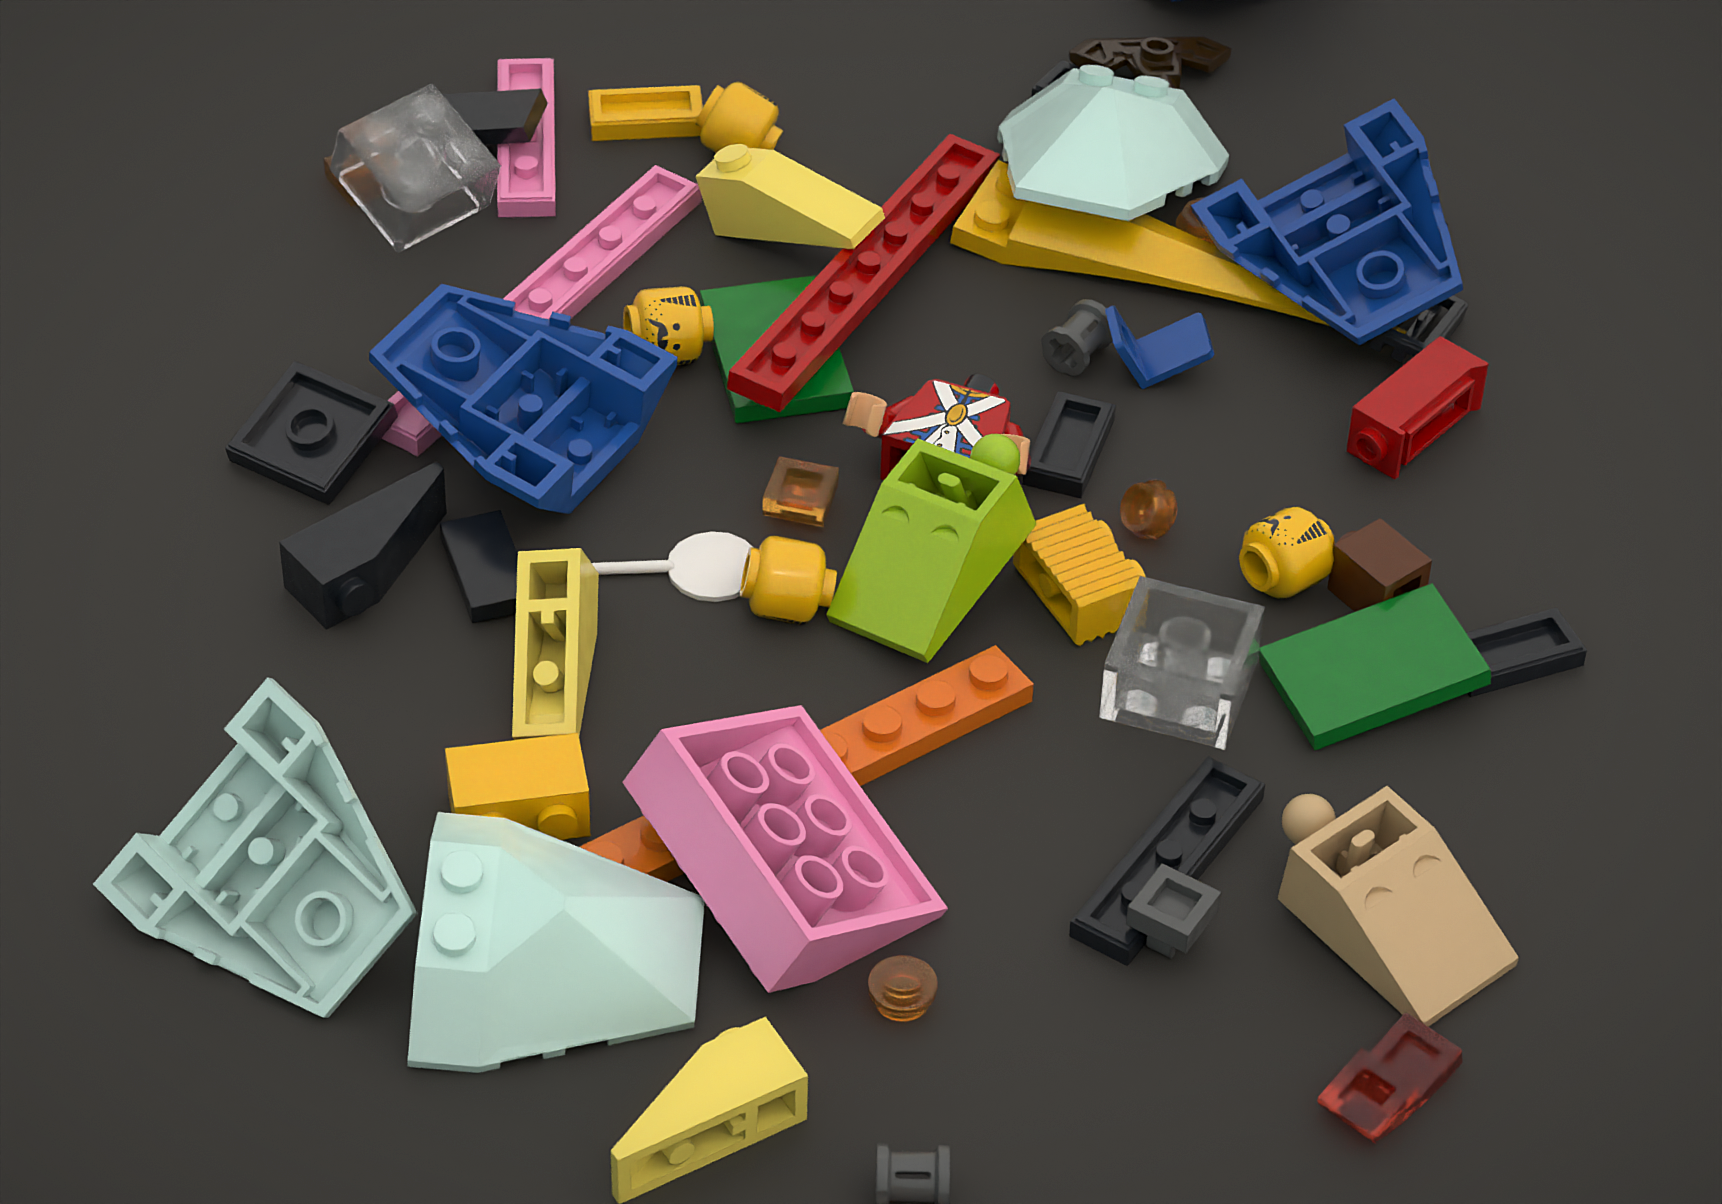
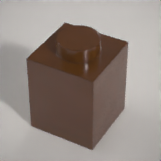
(1376, 566)

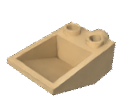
(1391, 902)

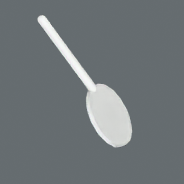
(700, 566)

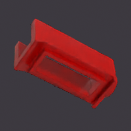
(1416, 406)

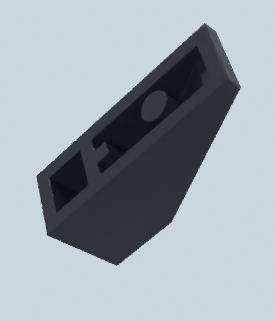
(361, 551)

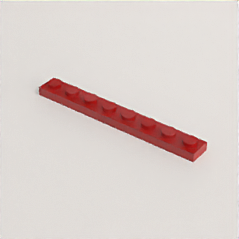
(862, 276)

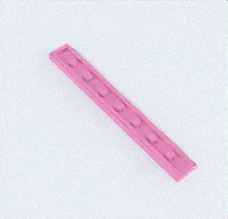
(579, 271)

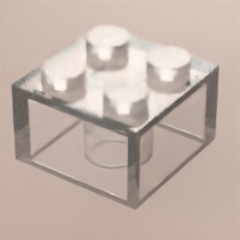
(414, 167)
(1181, 662)

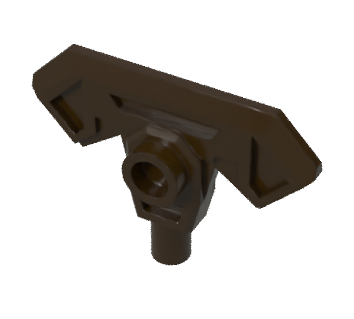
(1152, 55)

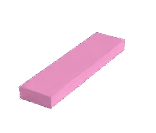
(528, 168)

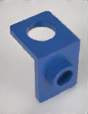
(1163, 351)

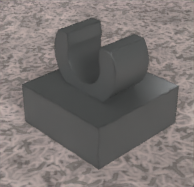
(1172, 910)

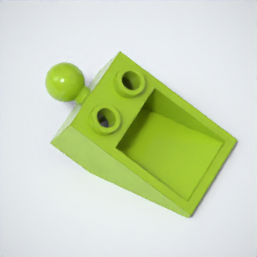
(933, 544)

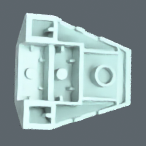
(1108, 144)
(269, 865)
(543, 949)

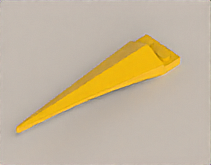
(1092, 244)

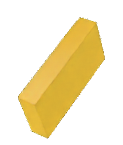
(644, 112)

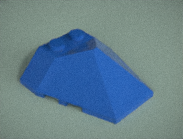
(1351, 239)
(523, 394)

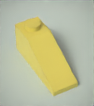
(779, 200)
(553, 641)
(717, 1104)

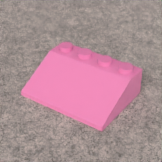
(781, 843)

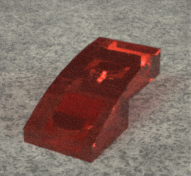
(1392, 1080)

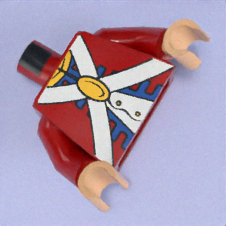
(938, 414)

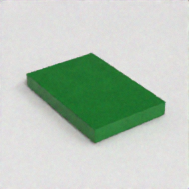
(741, 318)
(1374, 666)

